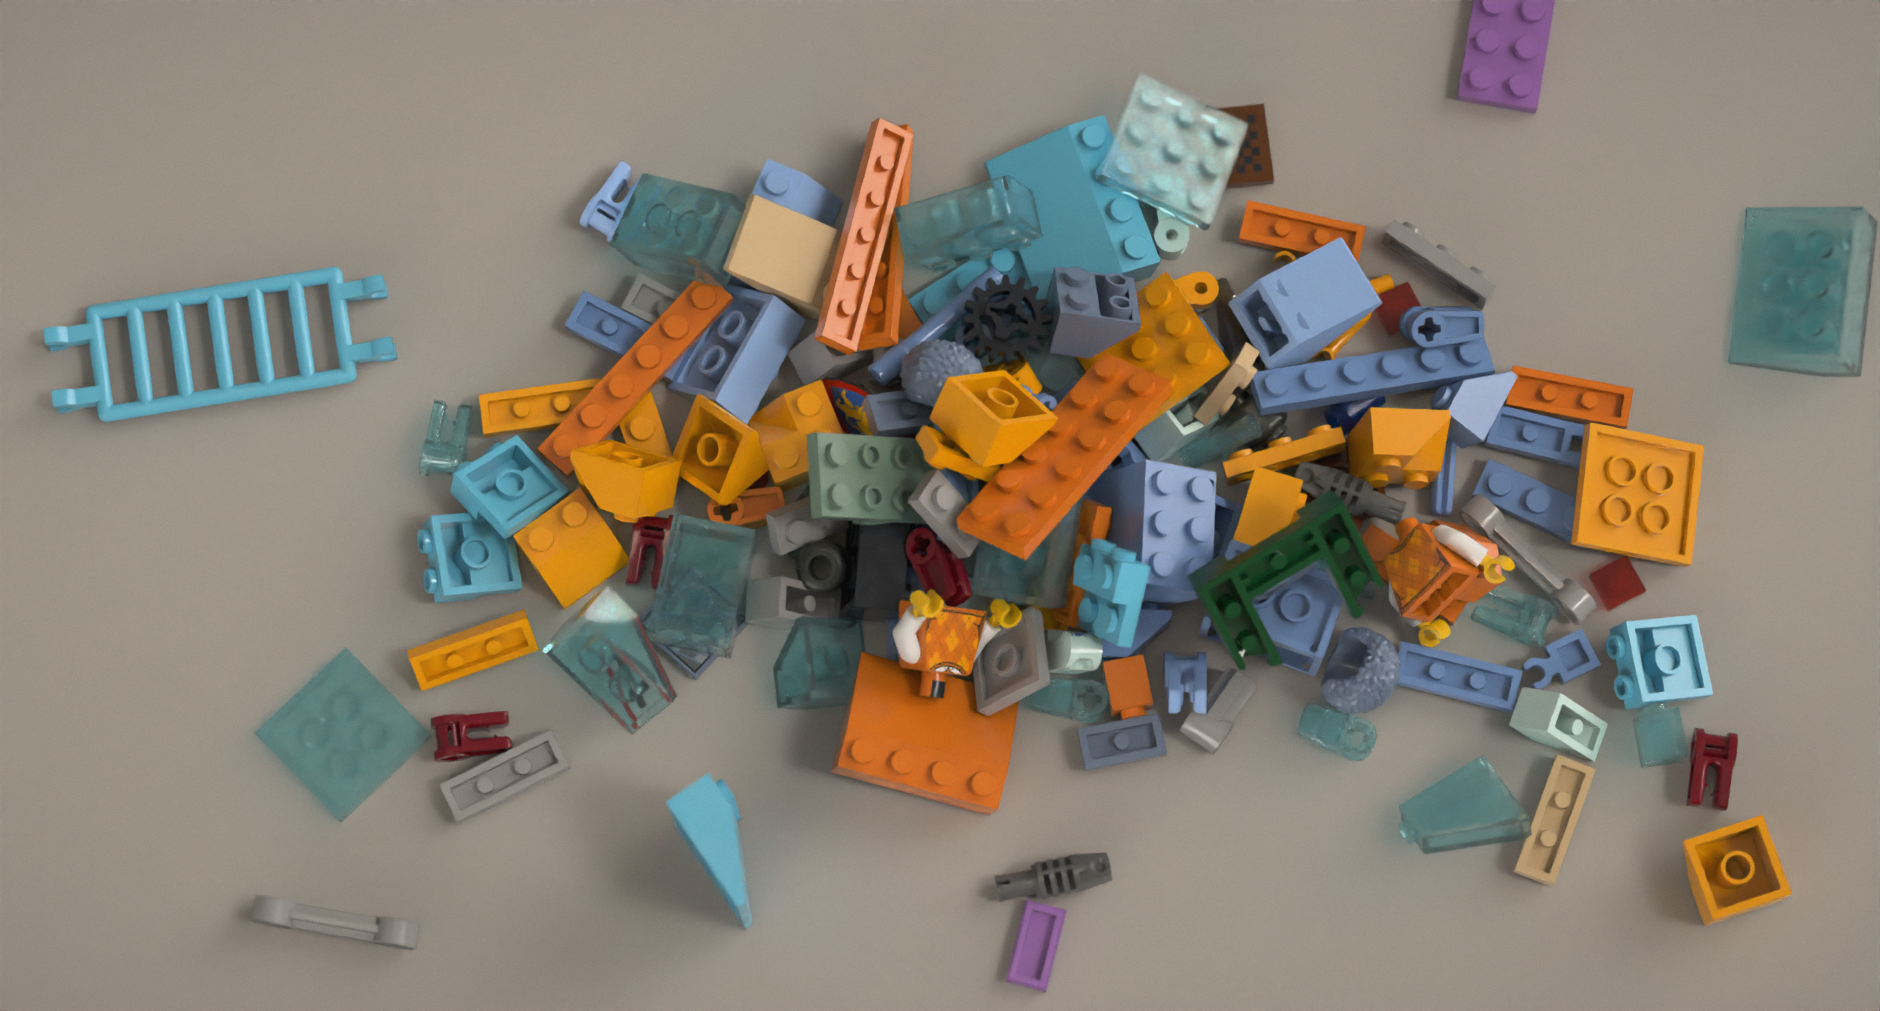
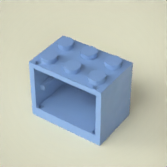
(1164, 518)
(1295, 617)

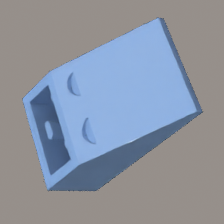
(1305, 305)

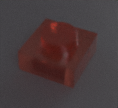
(1617, 583)

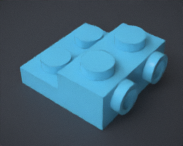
(507, 486)
(467, 558)
(1113, 590)
(1659, 661)

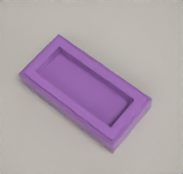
(1036, 945)

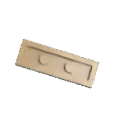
(1554, 820)

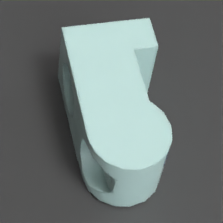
(1170, 235)
(1072, 651)

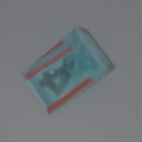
(613, 660)

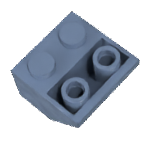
(1090, 311)

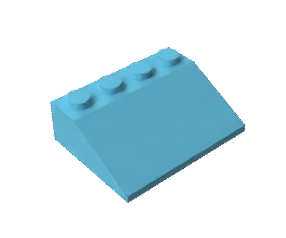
(1078, 216)
(708, 823)

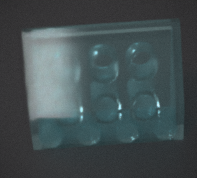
(1804, 290)

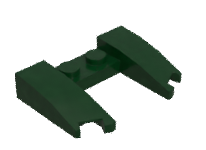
(1321, 533)

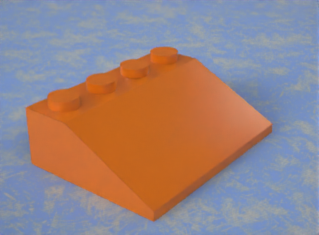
(923, 742)

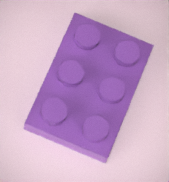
(1506, 53)

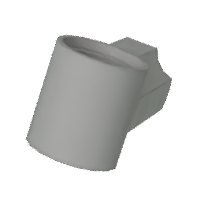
(1222, 707)

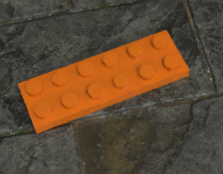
(1058, 468)

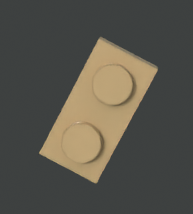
(1220, 395)

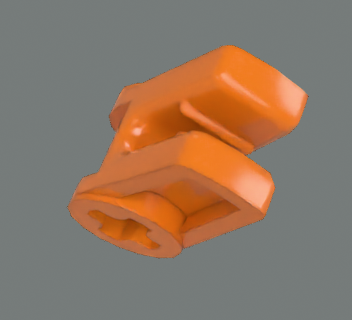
(749, 507)

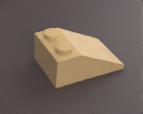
(784, 255)

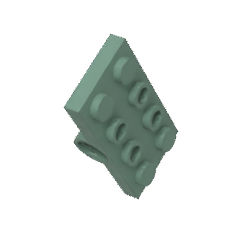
(864, 477)

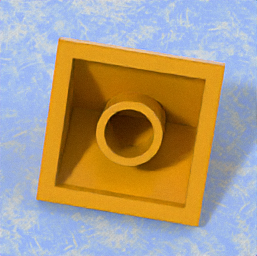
(719, 452)

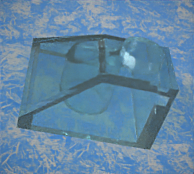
(818, 663)

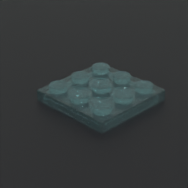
(1172, 152)
(343, 734)

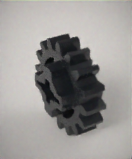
(1021, 324)

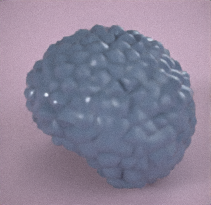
(930, 364)
(1360, 671)

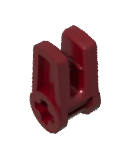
(643, 540)
(938, 567)
(461, 726)
(1722, 762)

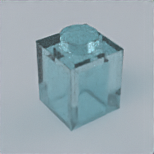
(1659, 735)

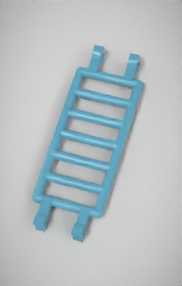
(92, 333)

